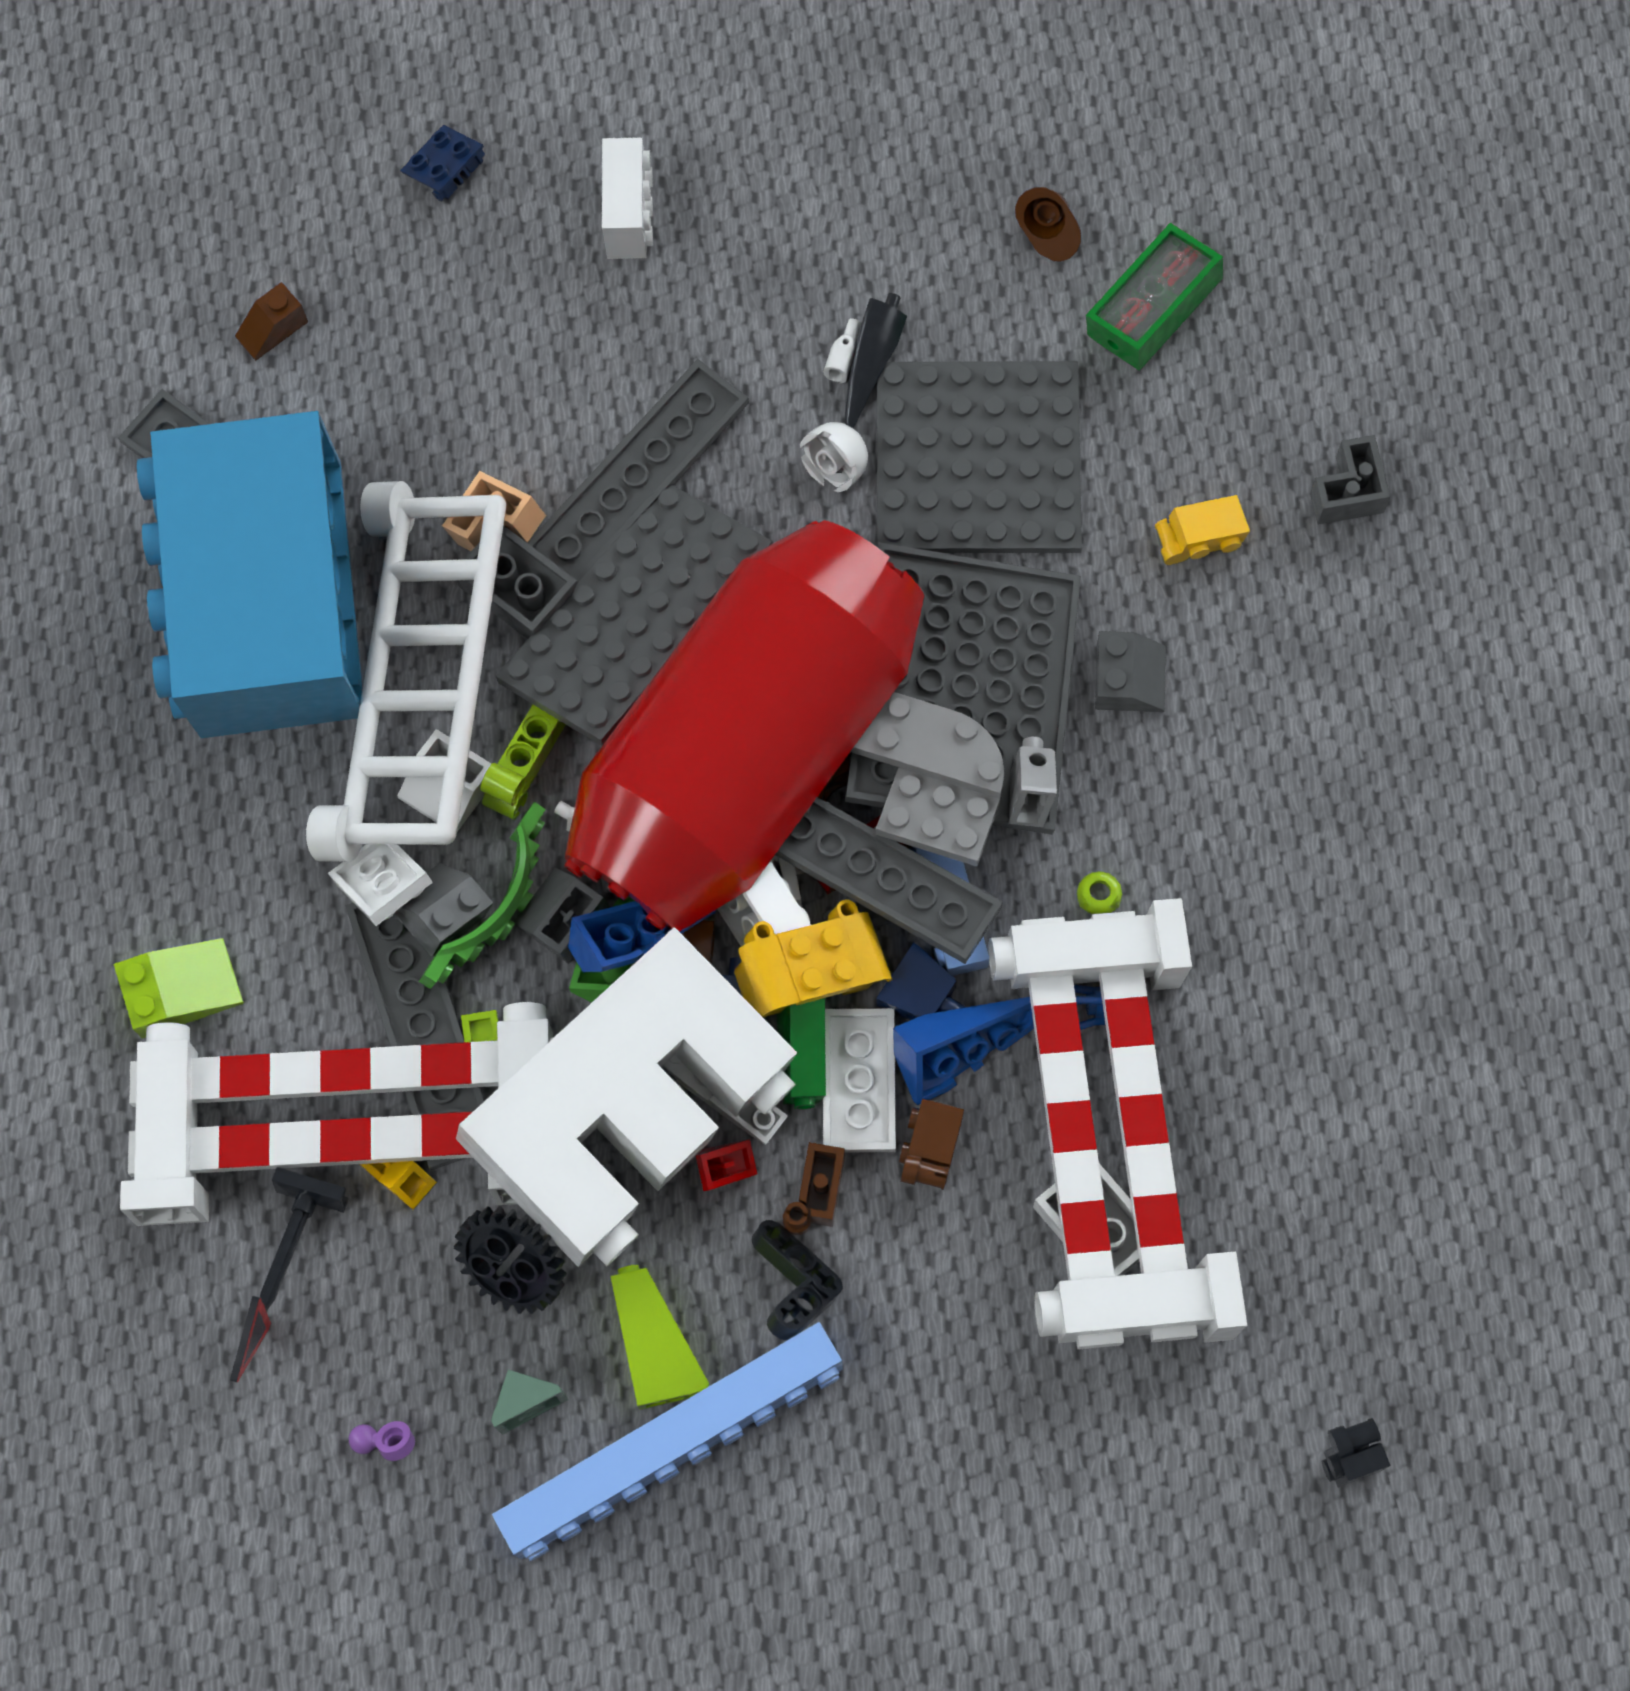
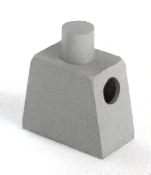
(1033, 774)

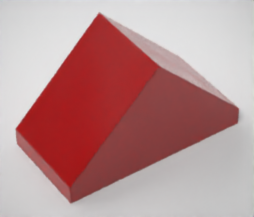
(726, 1164)

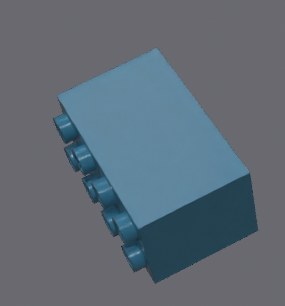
(251, 575)

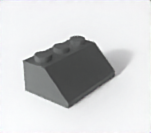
(525, 586)

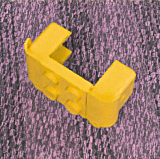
(810, 961)

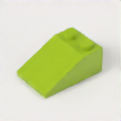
(178, 984)

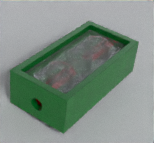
(1154, 296)

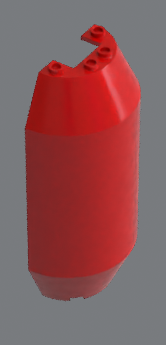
(745, 724)

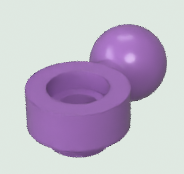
(392, 1440)

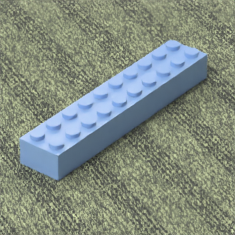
(668, 1442)

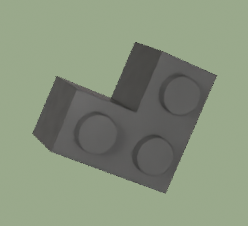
(1357, 489)

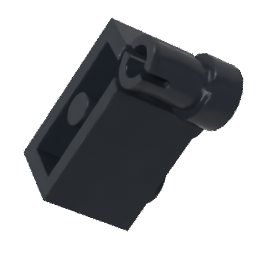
(1351, 1455)

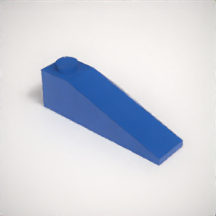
(614, 937)
(946, 1043)

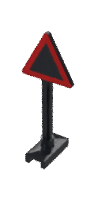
(307, 1194)

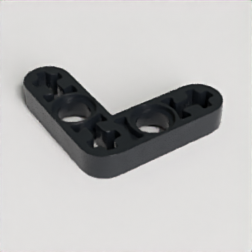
(807, 1287)

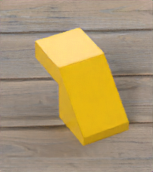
(403, 1179)

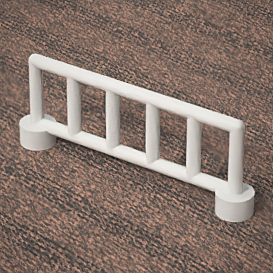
(389, 511)

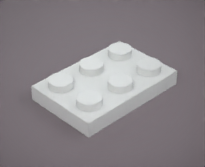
(380, 880)

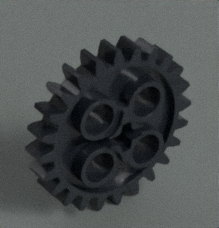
(530, 1280)

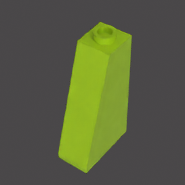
(656, 1350)

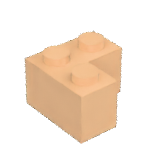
(521, 513)

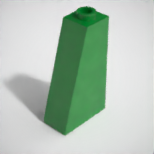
(804, 1031)

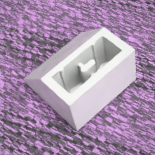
(425, 792)

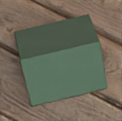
(524, 1399)

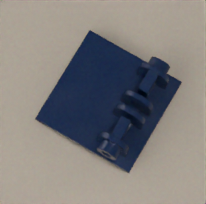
(443, 160)

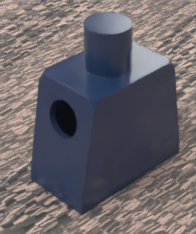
(918, 987)

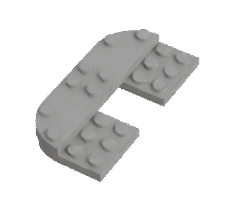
(944, 779)

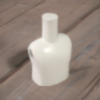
(842, 353)

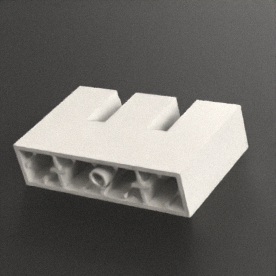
(611, 1079)

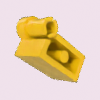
(1201, 529)

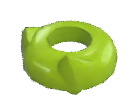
(1095, 906)

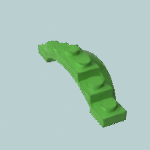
(499, 923)

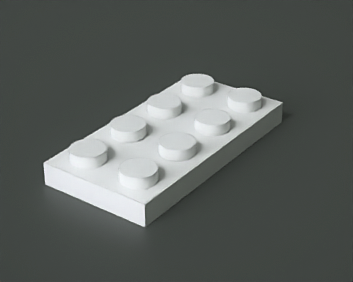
(859, 1080)

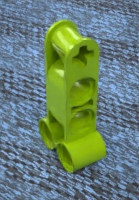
(508, 784)

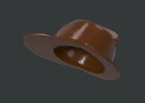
(1048, 223)

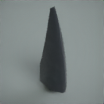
(874, 347)

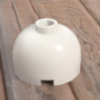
(833, 448)

